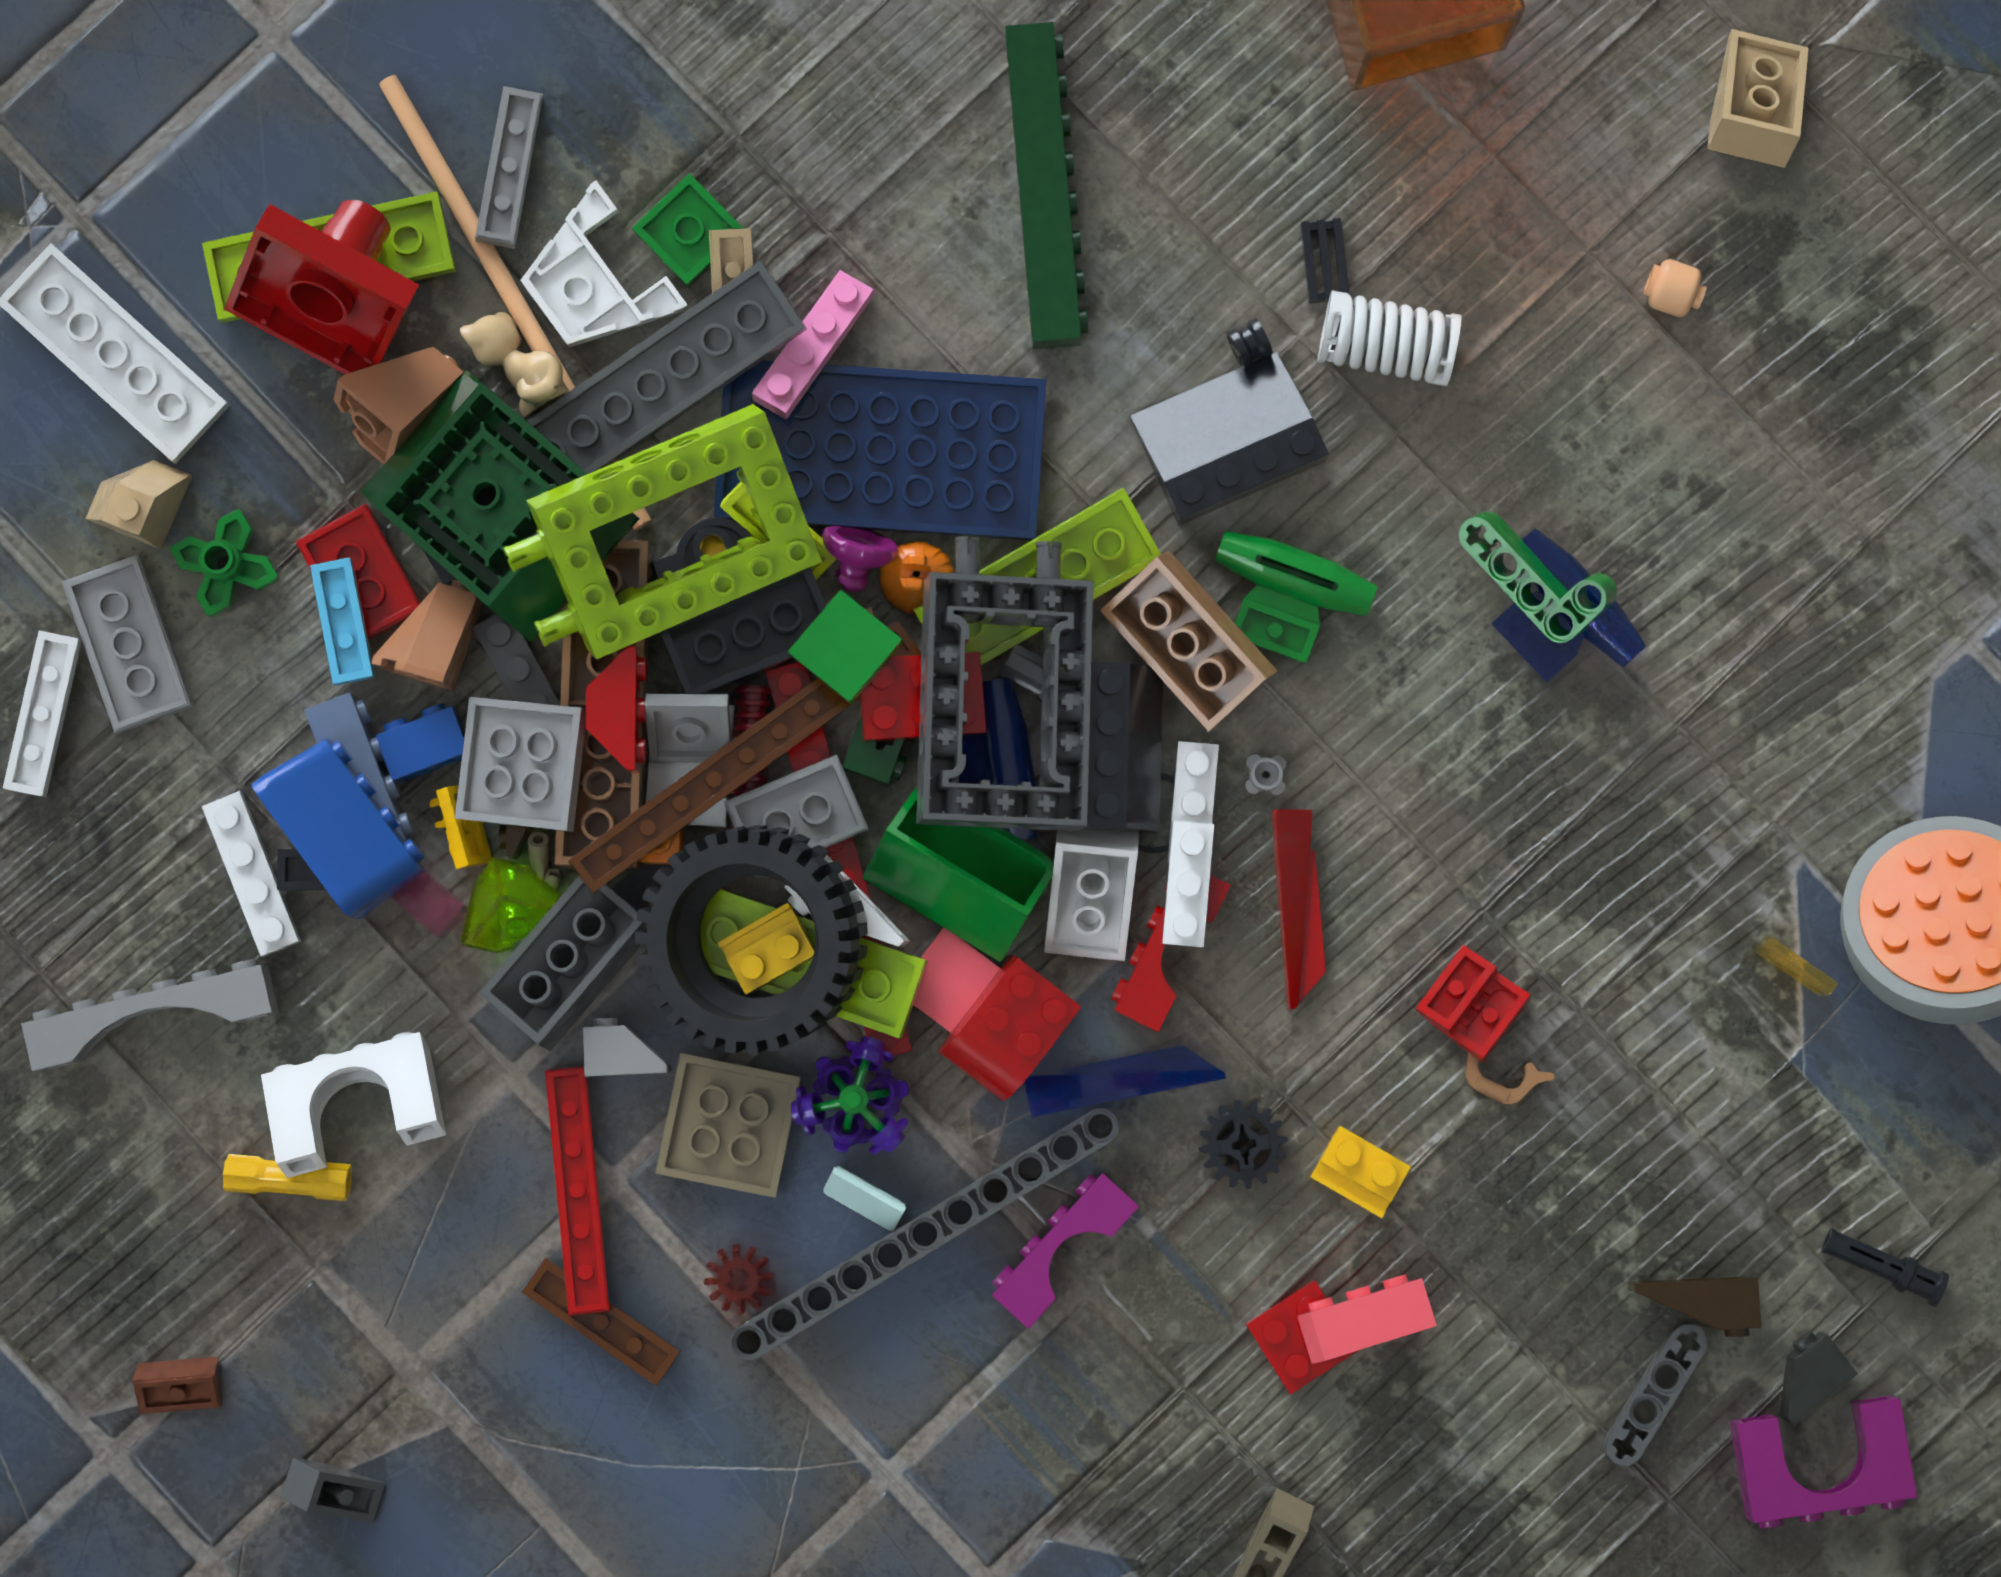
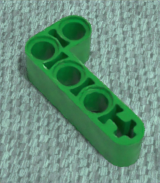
(1531, 569)

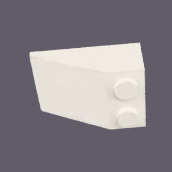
(1092, 893)

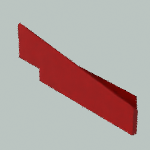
(1297, 903)

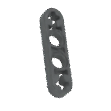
(1649, 1390)

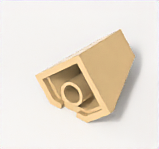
(140, 502)

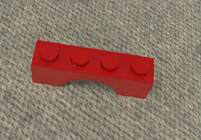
(1146, 994)

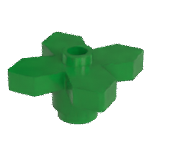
(219, 584)

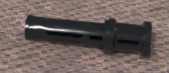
(1903, 1273)

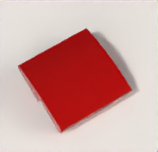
(1473, 1003)

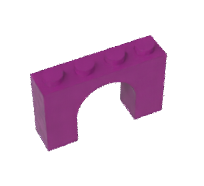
(1879, 1476)

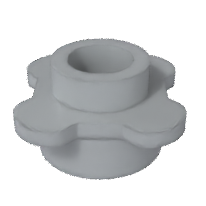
(1272, 765)

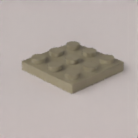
(727, 1125)

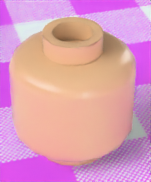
(1674, 288)

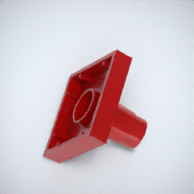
(323, 286)

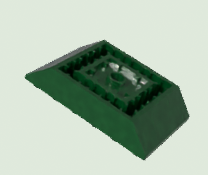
(434, 492)

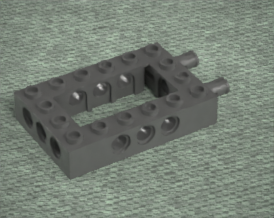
(1066, 615)

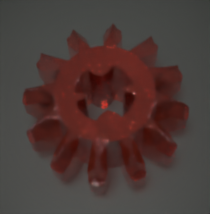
(752, 1282)

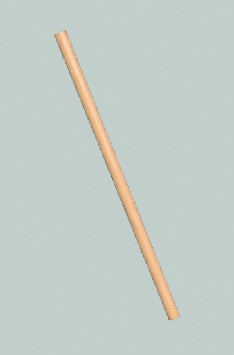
(468, 222)

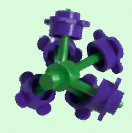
(847, 1125)

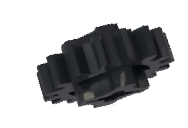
(1261, 1142)

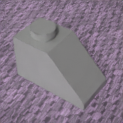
(618, 1051)

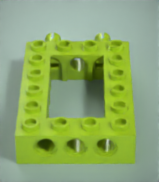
(645, 478)

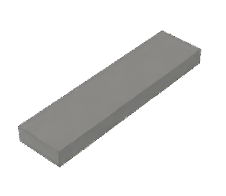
(509, 167)

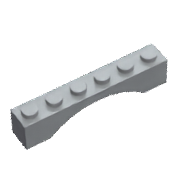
(68, 1037)

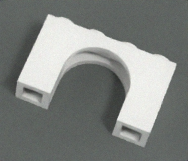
(300, 1092)

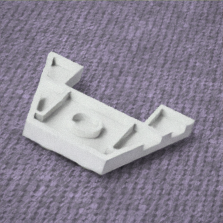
(581, 291)

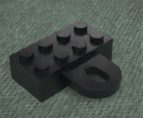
(744, 633)

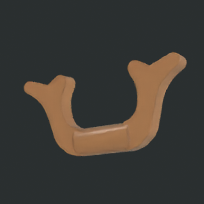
(1499, 1092)

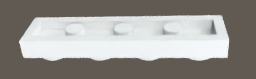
(42, 714)
(251, 873)

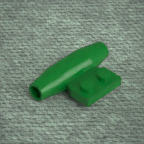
(1289, 590)

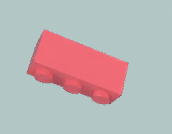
(1366, 1318)

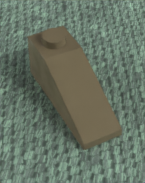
(1276, 1537)

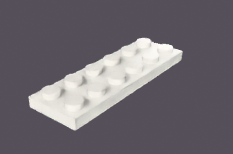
(113, 353)

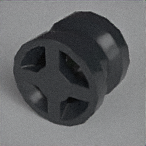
(1249, 343)

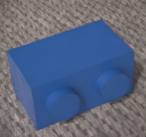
(423, 743)

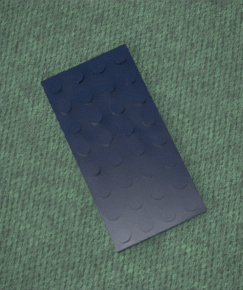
(908, 450)

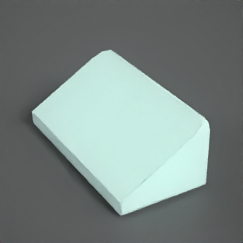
(864, 1198)

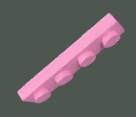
(810, 351)

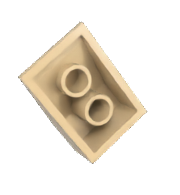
(1759, 99)

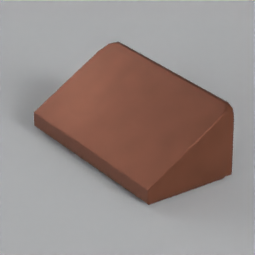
(178, 1385)

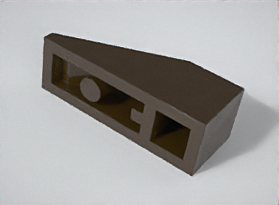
(1718, 1302)

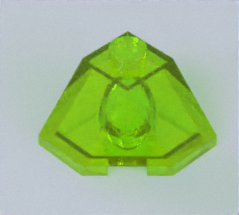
(505, 906)

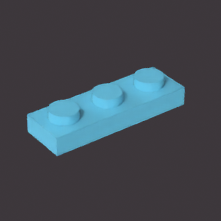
(342, 621)

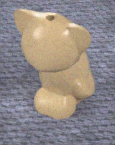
(534, 375)

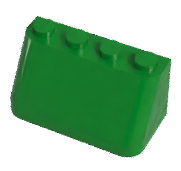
(961, 877)

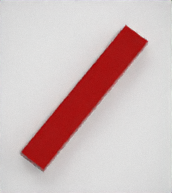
(577, 1191)

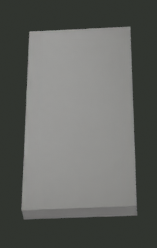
(127, 644)

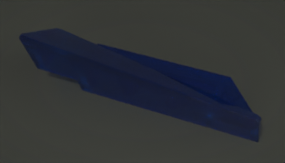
(1118, 1080)

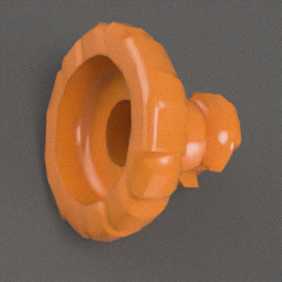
(897, 577)

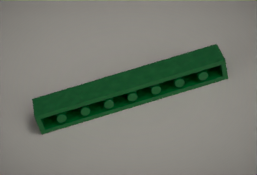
(1043, 185)

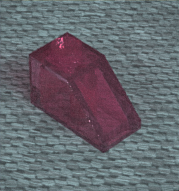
(431, 904)

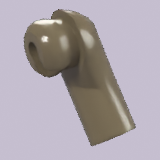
(540, 859)

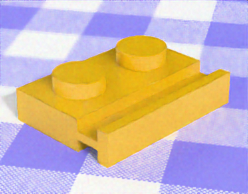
(767, 948)
(1360, 1171)

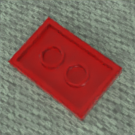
(382, 583)

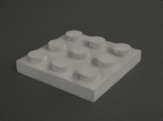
(521, 763)

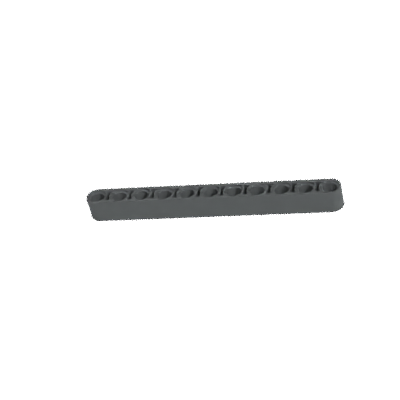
(904, 1237)

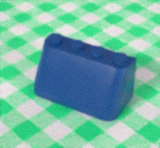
(340, 827)

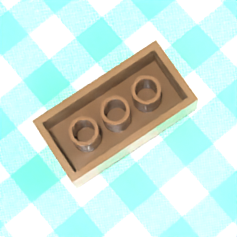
(1188, 640)

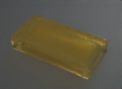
(1796, 966)

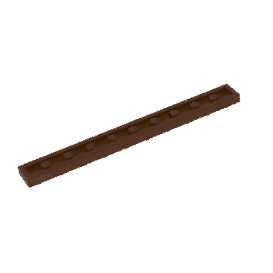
(714, 779)

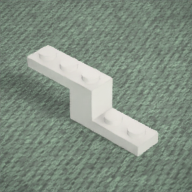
(1190, 844)

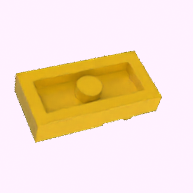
(465, 837)

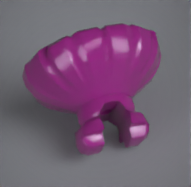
(857, 553)

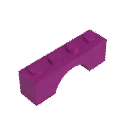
(1027, 1288)

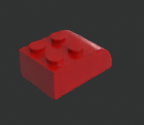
(1009, 1028)

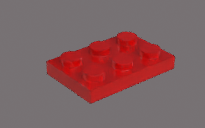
(893, 700)

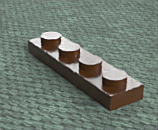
(612, 1330)

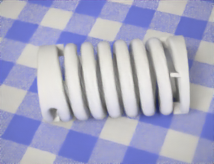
(1393, 330)

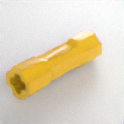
(258, 1175)

